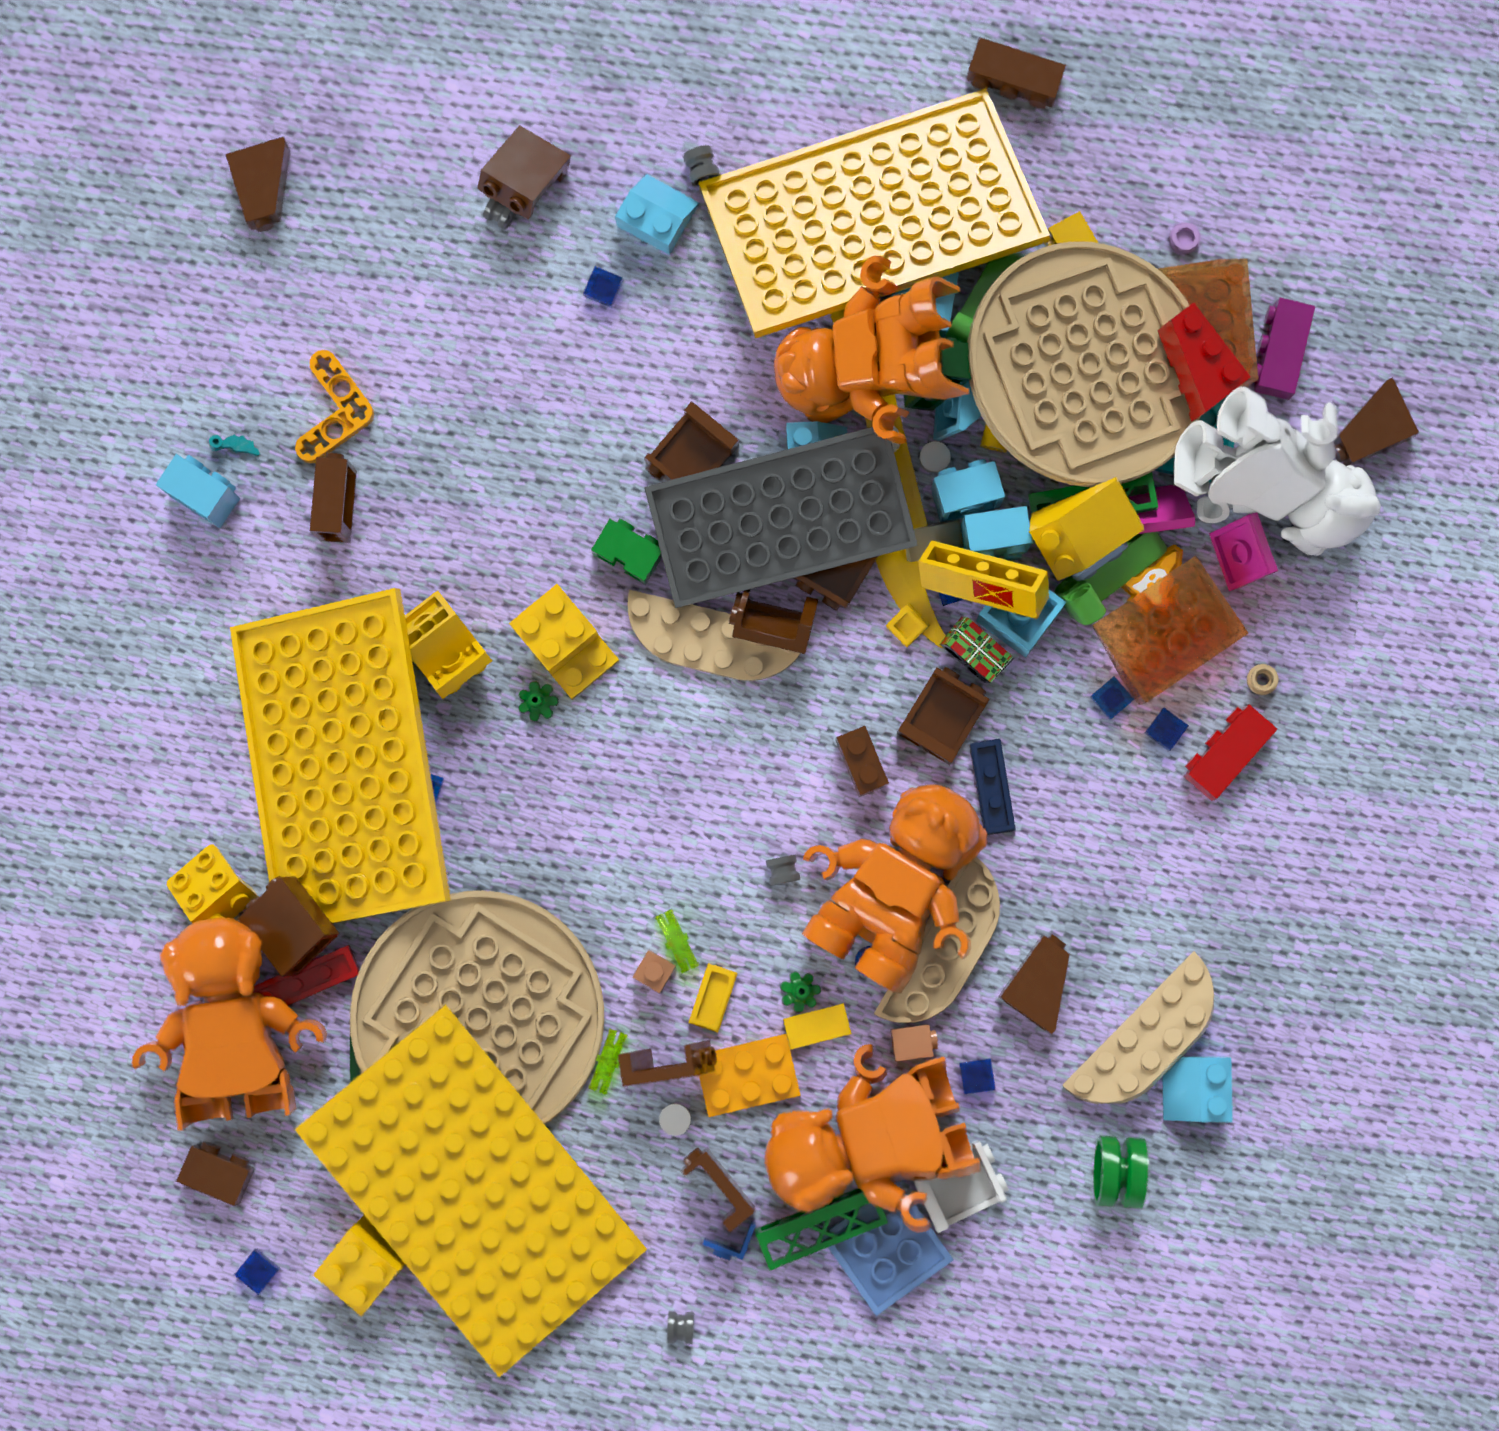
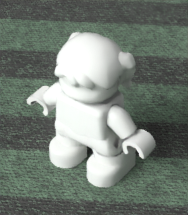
(1276, 473)

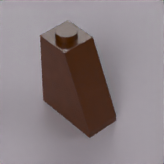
(261, 181)
(1376, 426)
(1039, 983)

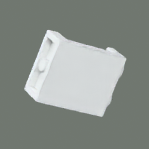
(958, 1198)

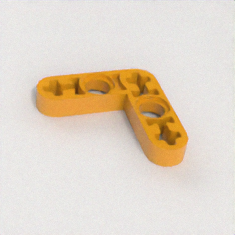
(341, 416)

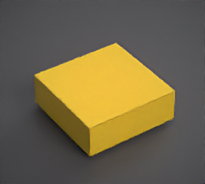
(907, 625)

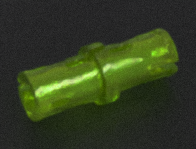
(676, 941)
(607, 1061)

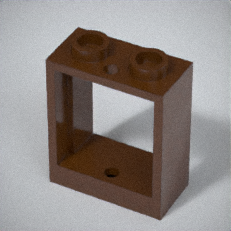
(333, 499)

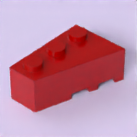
(1201, 360)

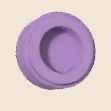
(1184, 238)

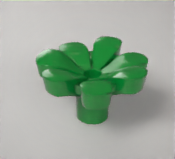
(543, 704)
(793, 995)

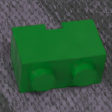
(624, 546)

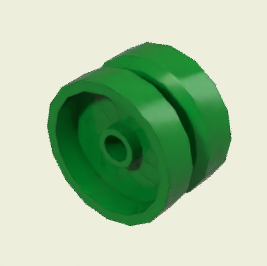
(1120, 1172)

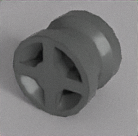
(498, 213)
(783, 870)
(680, 1327)

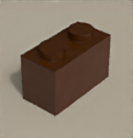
(862, 761)
(215, 1173)

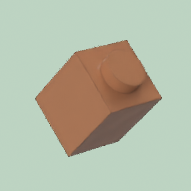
(654, 971)
(913, 1042)

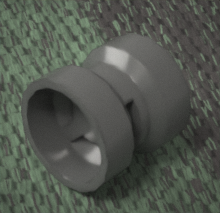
(700, 163)

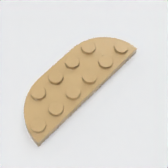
(701, 640)
(941, 971)
(1149, 1038)

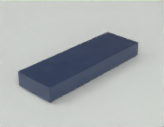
(992, 786)

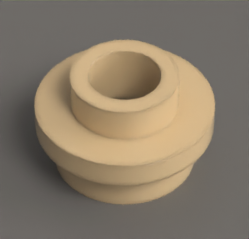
(1271, 675)

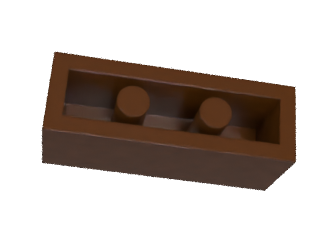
(1015, 73)

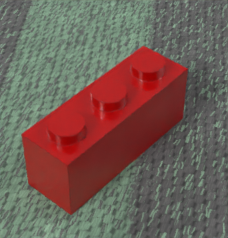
(1229, 751)

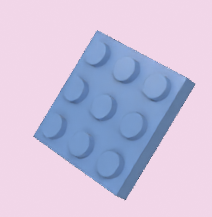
(889, 1258)

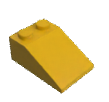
(1084, 527)

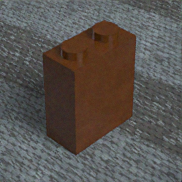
(288, 925)

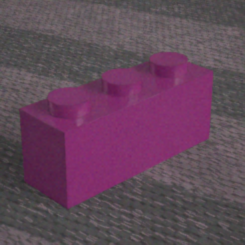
(1283, 347)

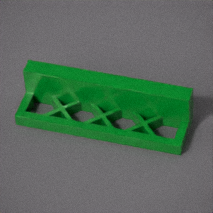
(1139, 486)
(802, 1220)

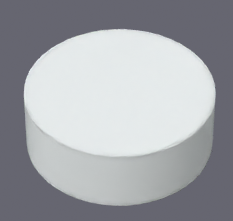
(934, 457)
(675, 1119)

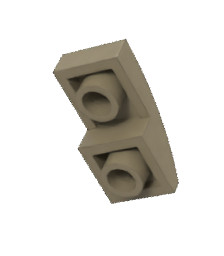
(944, 532)

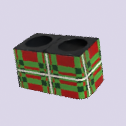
(976, 650)

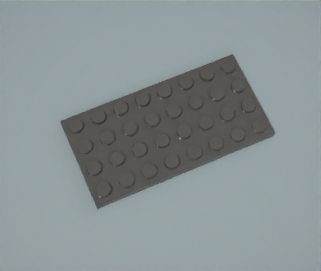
(780, 516)

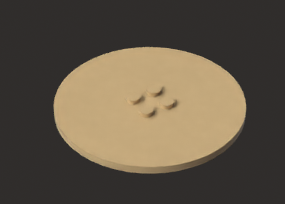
(1076, 365)
(505, 975)

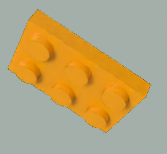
(750, 1076)

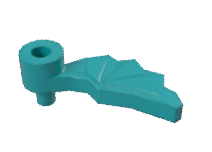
(237, 444)

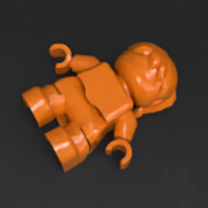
(869, 354)
(896, 889)
(229, 1030)
(878, 1140)

